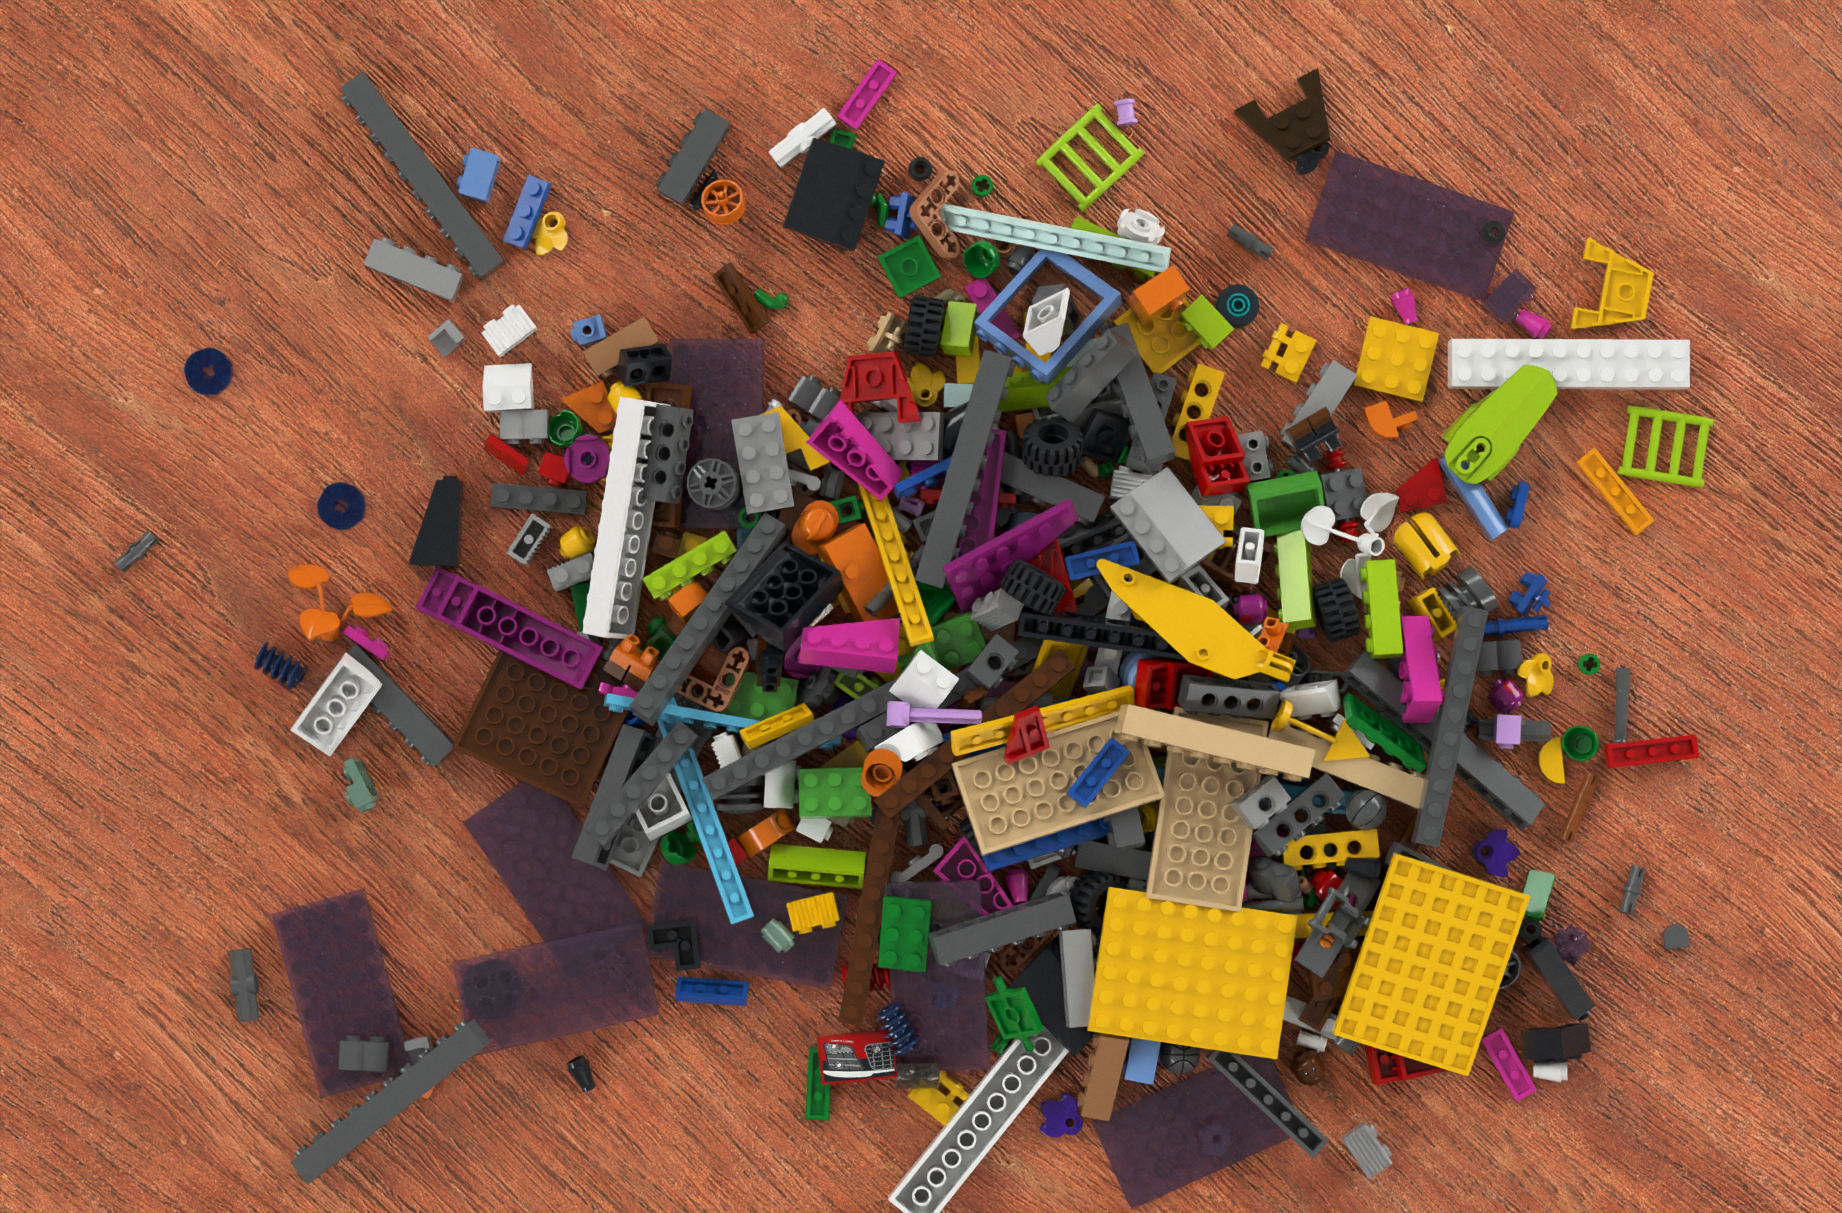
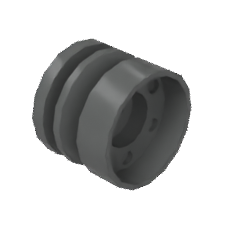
(727, 488)
(1471, 593)
(742, 799)

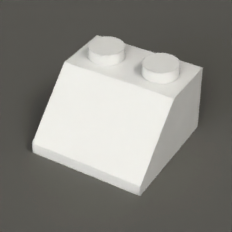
(1046, 322)
(508, 387)
(924, 682)
(1313, 699)
(914, 741)
(780, 786)
(663, 810)

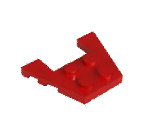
(877, 379)
(1052, 562)

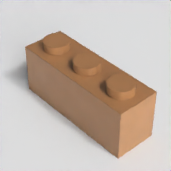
(605, 354)

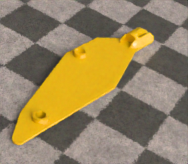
(1195, 626)

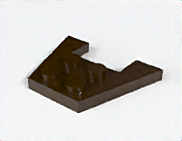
(1295, 128)

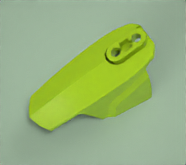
(1498, 424)

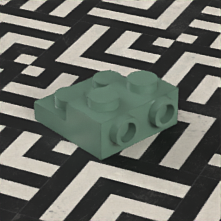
(361, 793)

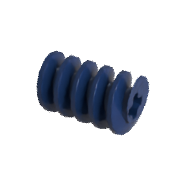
(279, 666)
(897, 1028)

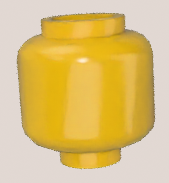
(619, 390)
(576, 543)

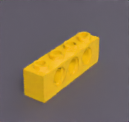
(1212, 381)
(1367, 848)

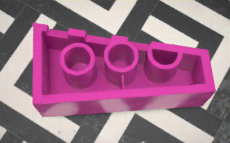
(855, 451)
(852, 645)
(1419, 670)
(965, 864)

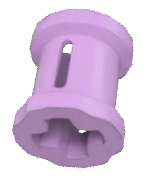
(1125, 112)
(912, 505)

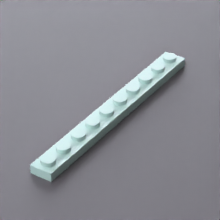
(1056, 238)

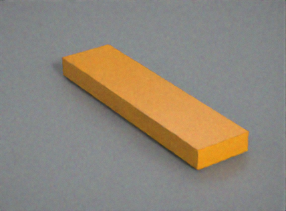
(1614, 491)

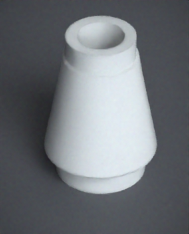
(1550, 1071)

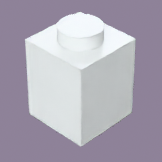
(815, 829)

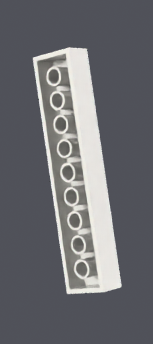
(1572, 363)
(623, 526)
(977, 1125)

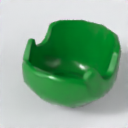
(981, 259)
(565, 428)
(1580, 743)
(676, 848)

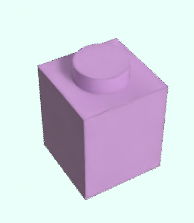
(1507, 730)

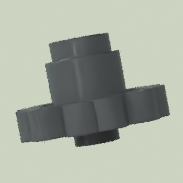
(819, 688)

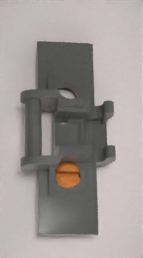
(1343, 926)

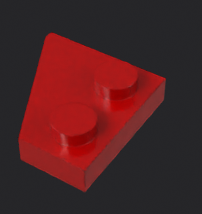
(1422, 489)
(1026, 735)

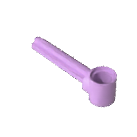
(901, 714)

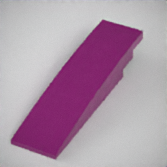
(509, 627)

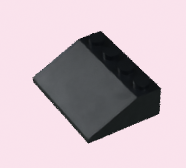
(833, 194)
(786, 594)
(1045, 988)

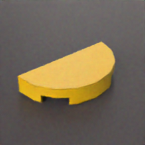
(1551, 761)

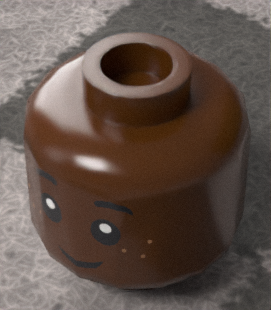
(1308, 1067)

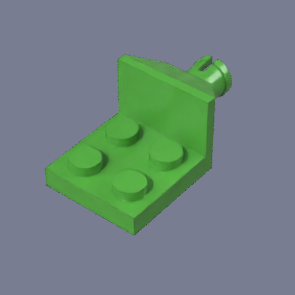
(954, 643)

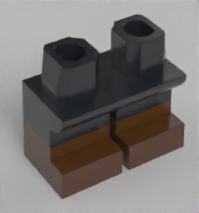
(1323, 429)
(768, 665)

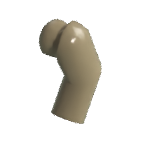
(951, 295)

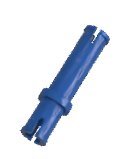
(1504, 626)

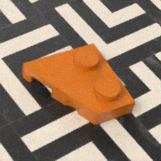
(593, 407)

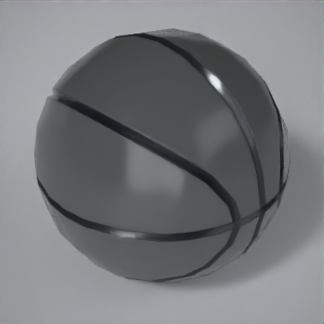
(1366, 809)
(1179, 1058)

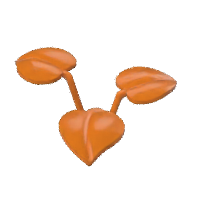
(327, 624)

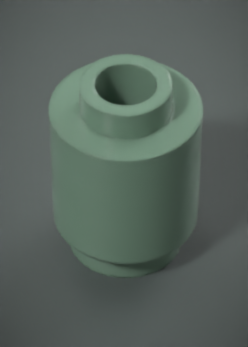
(778, 935)

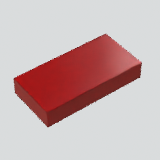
(506, 454)

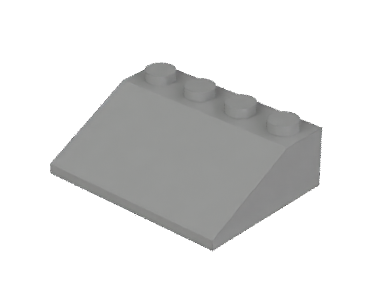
(1167, 525)

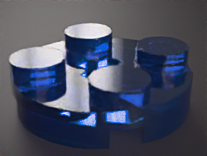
(203, 359)
(330, 498)

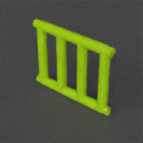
(1101, 186)
(1649, 472)

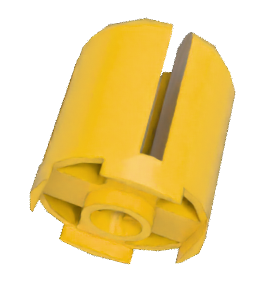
(1426, 545)

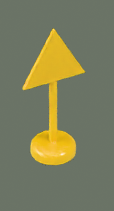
(1344, 744)

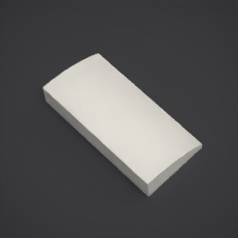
(337, 705)

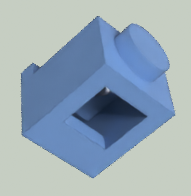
(597, 334)

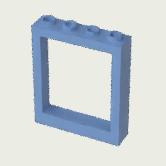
(1022, 357)

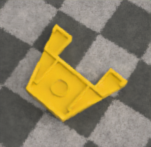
(1623, 291)
(796, 439)

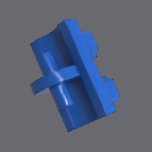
(903, 223)
(1524, 603)

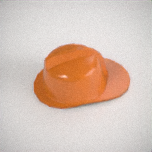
(815, 526)
(880, 771)

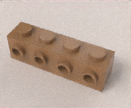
(1103, 1075)

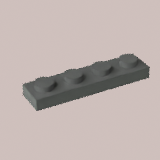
(538, 498)

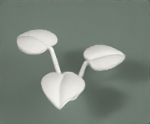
(1377, 512)

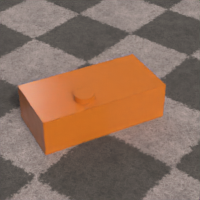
(1158, 295)
(861, 570)

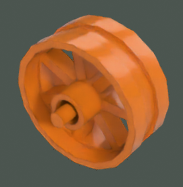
(723, 202)

